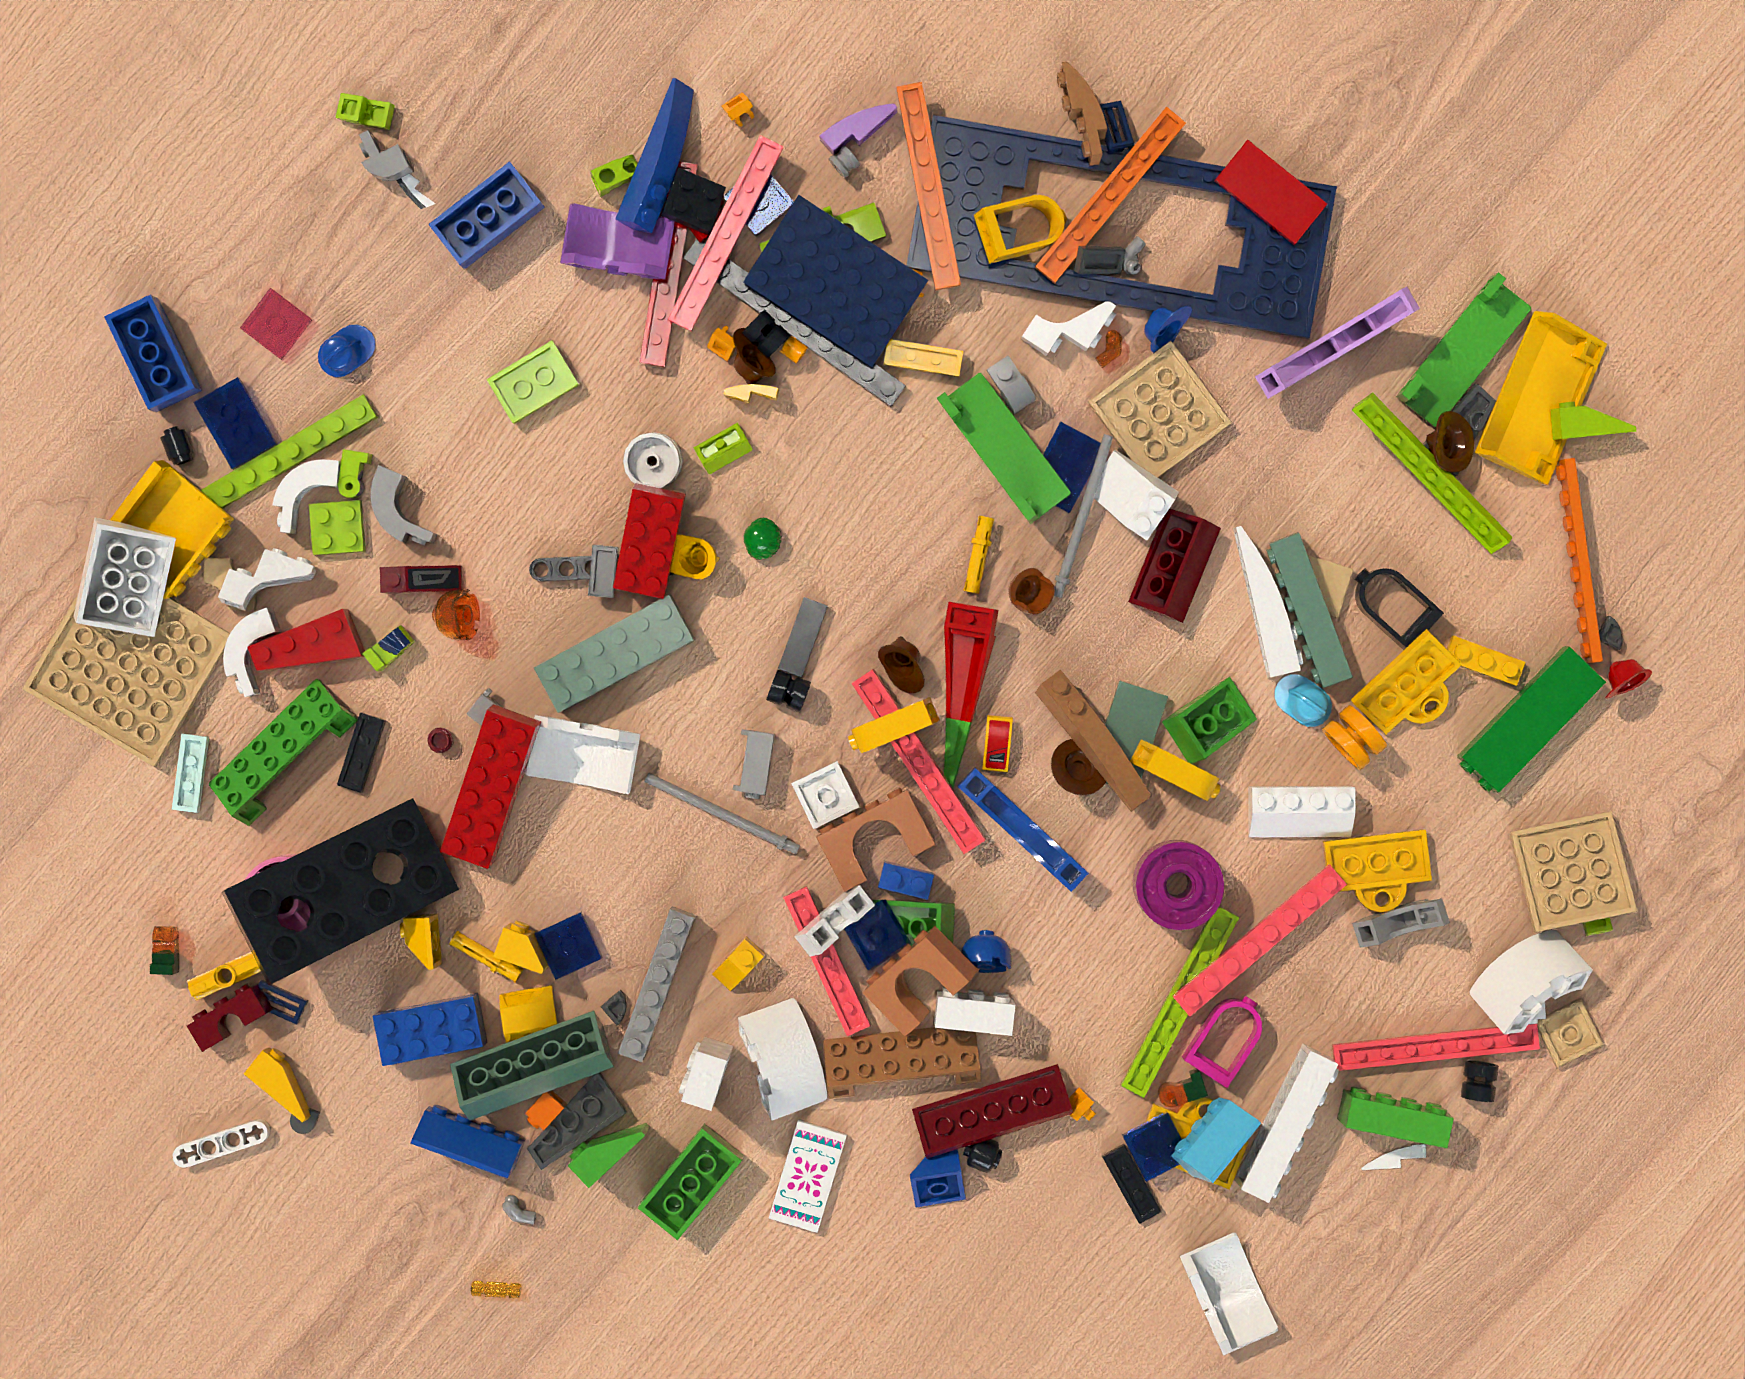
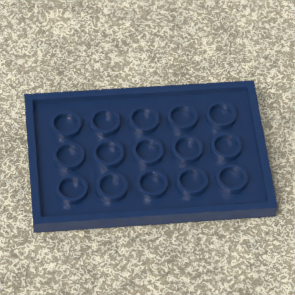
(835, 281)

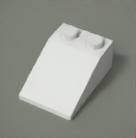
(1133, 494)

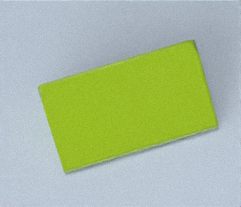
(723, 448)

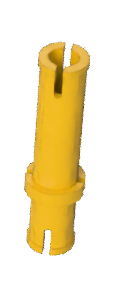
(978, 556)
(485, 956)

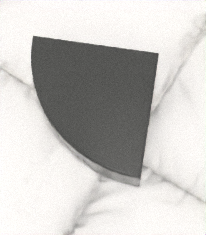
(1611, 633)
(615, 1007)

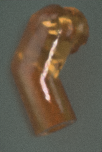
(1112, 350)

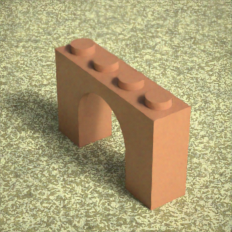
(838, 840)
(931, 953)

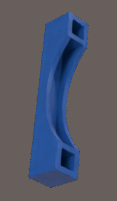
(1023, 829)

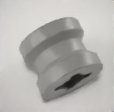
(844, 161)

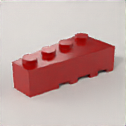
(314, 642)

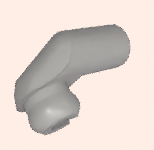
(1130, 261)
(515, 1213)

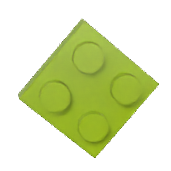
(337, 527)

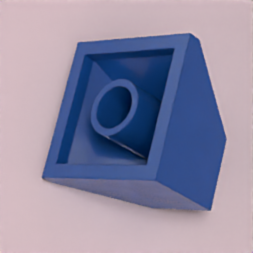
(938, 1180)

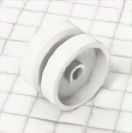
(663, 449)

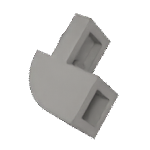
(384, 165)
(1011, 384)

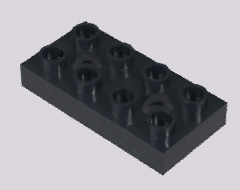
(340, 891)

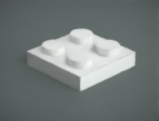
(825, 795)

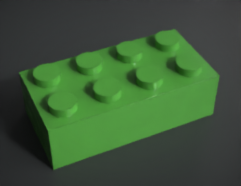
(1395, 1118)
(690, 1181)

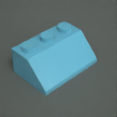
(1215, 1139)

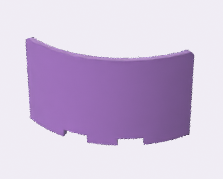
(602, 242)

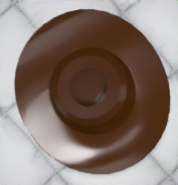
(1452, 442)
(1074, 770)

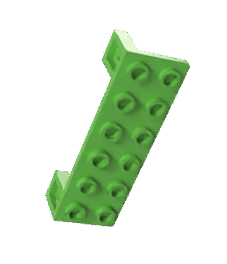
(1464, 350)
(1005, 447)
(276, 748)

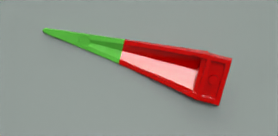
(968, 649)

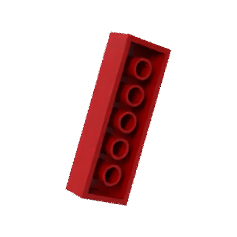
(490, 786)

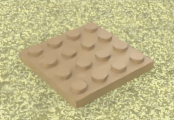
(1159, 411)
(1573, 872)

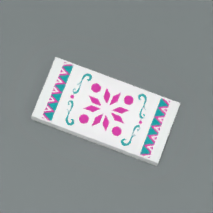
(807, 1176)

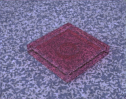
(276, 323)

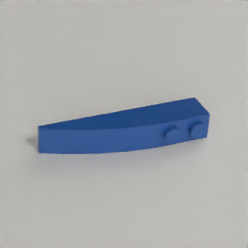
(658, 161)

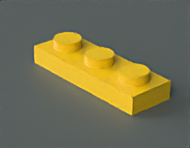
(923, 358)
(1486, 660)

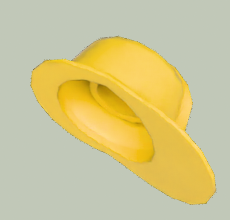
(693, 557)

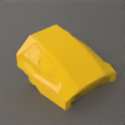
(527, 1011)

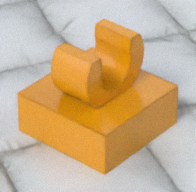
(737, 106)
(722, 343)
(1081, 1105)

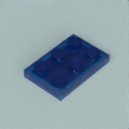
(235, 423)
(1073, 459)

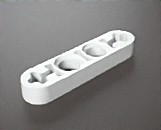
(221, 1143)

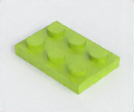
(532, 382)

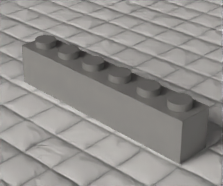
(657, 984)

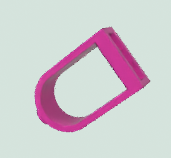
(1206, 1065)

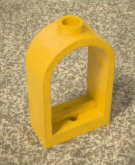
(991, 234)
(893, 725)
(1176, 771)

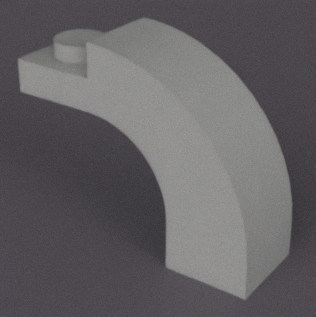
(385, 504)
(1399, 921)

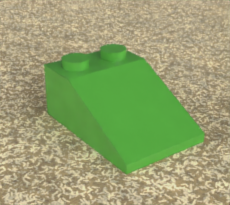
(1209, 721)
(918, 915)
(597, 1156)

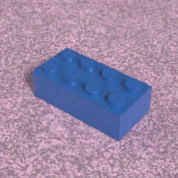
(486, 215)
(153, 353)
(430, 1029)

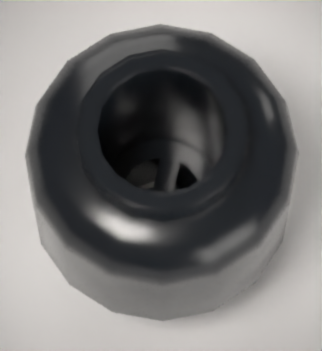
(983, 1155)

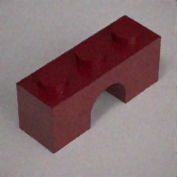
(211, 1026)

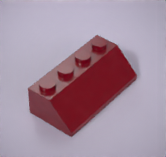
(1174, 564)

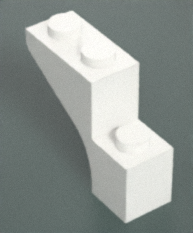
(1081, 330)
(272, 570)

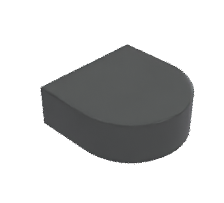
(306, 1126)

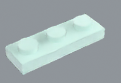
(190, 773)

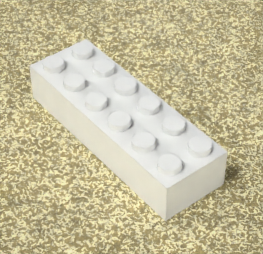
(1286, 1123)

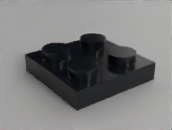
(693, 201)

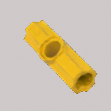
(213, 980)

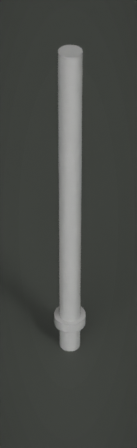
(1062, 578)
(780, 841)

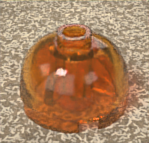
(456, 614)

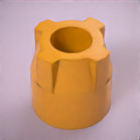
(794, 349)

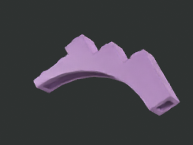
(1337, 342)

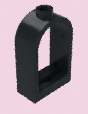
(1423, 622)

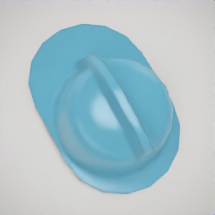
(1303, 700)

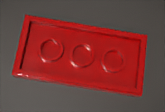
(1270, 192)

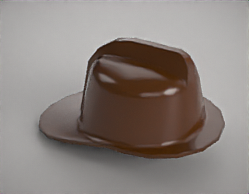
(750, 361)
(902, 665)

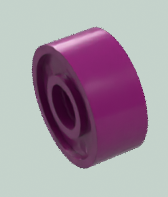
(1199, 898)

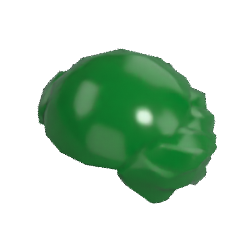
(762, 538)

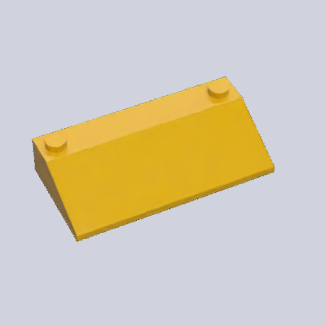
(1548, 369)

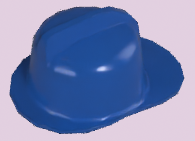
(1165, 325)
(346, 350)

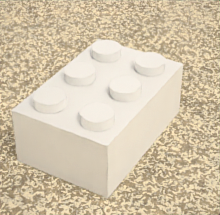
(975, 1012)

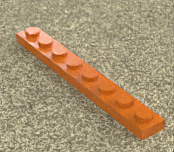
(928, 186)
(1110, 194)
(1577, 550)

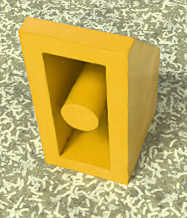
(738, 963)

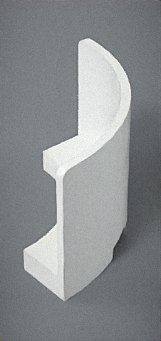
(584, 754)
(1526, 977)
(785, 1057)
(1229, 1292)

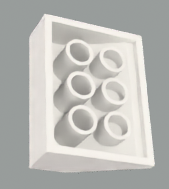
(124, 578)

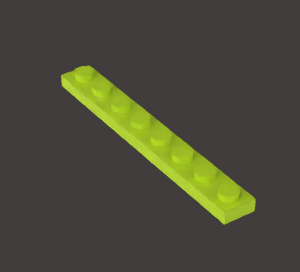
(291, 452)
(1424, 467)
(1172, 1015)

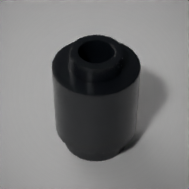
(177, 446)

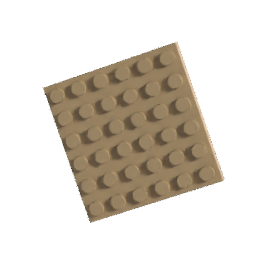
(130, 683)

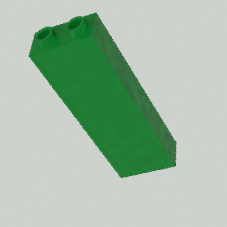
(1530, 720)

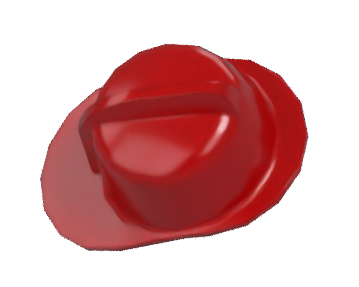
(1626, 676)

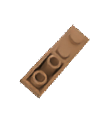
(1083, 106)

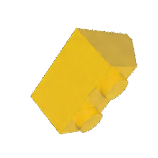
(521, 947)

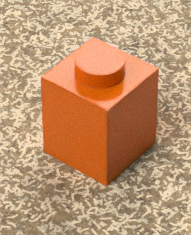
(545, 1110)

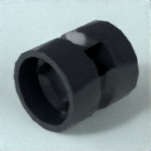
(772, 340)
(788, 691)
(1475, 1089)

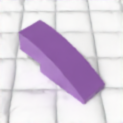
(857, 127)

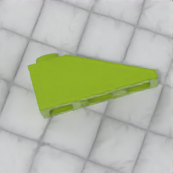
(1582, 421)

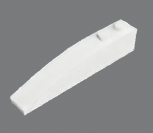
(1268, 610)

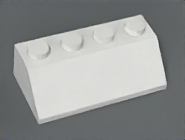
(1301, 811)

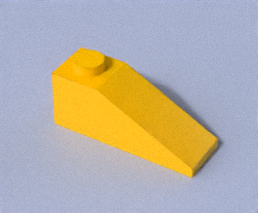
(278, 1080)

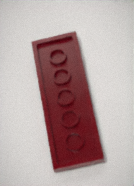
(992, 1111)

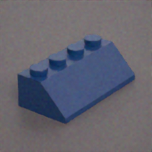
(468, 1141)

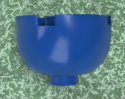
(988, 952)

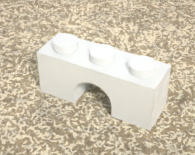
(839, 914)

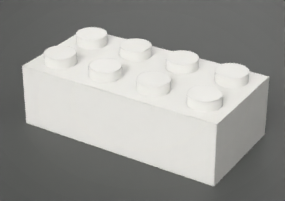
(705, 1073)

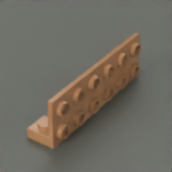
(899, 1058)

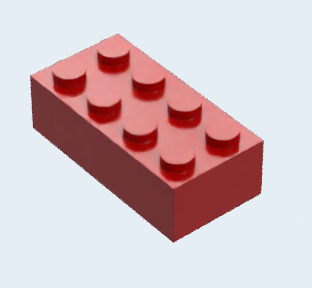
(649, 540)

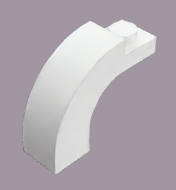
(297, 484)
(236, 654)

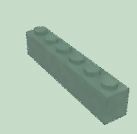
(1310, 610)

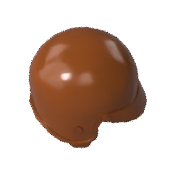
(1031, 591)

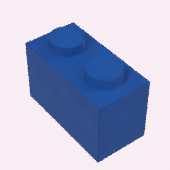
(906, 880)

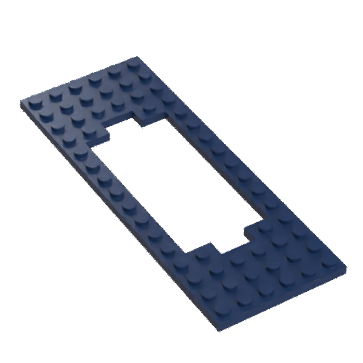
(1267, 292)

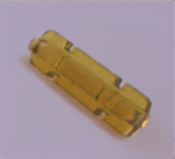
(495, 1289)

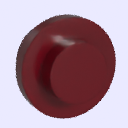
(440, 740)

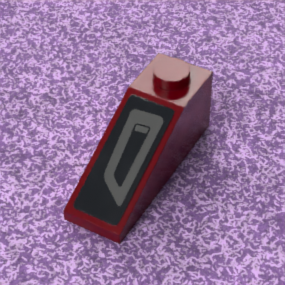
(420, 579)

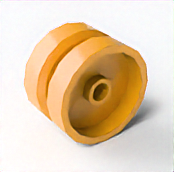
(1354, 737)

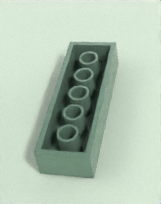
(614, 653)
(531, 1065)

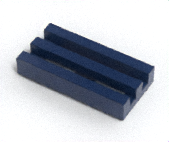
(1119, 145)
(299, 1010)

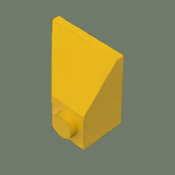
(423, 938)

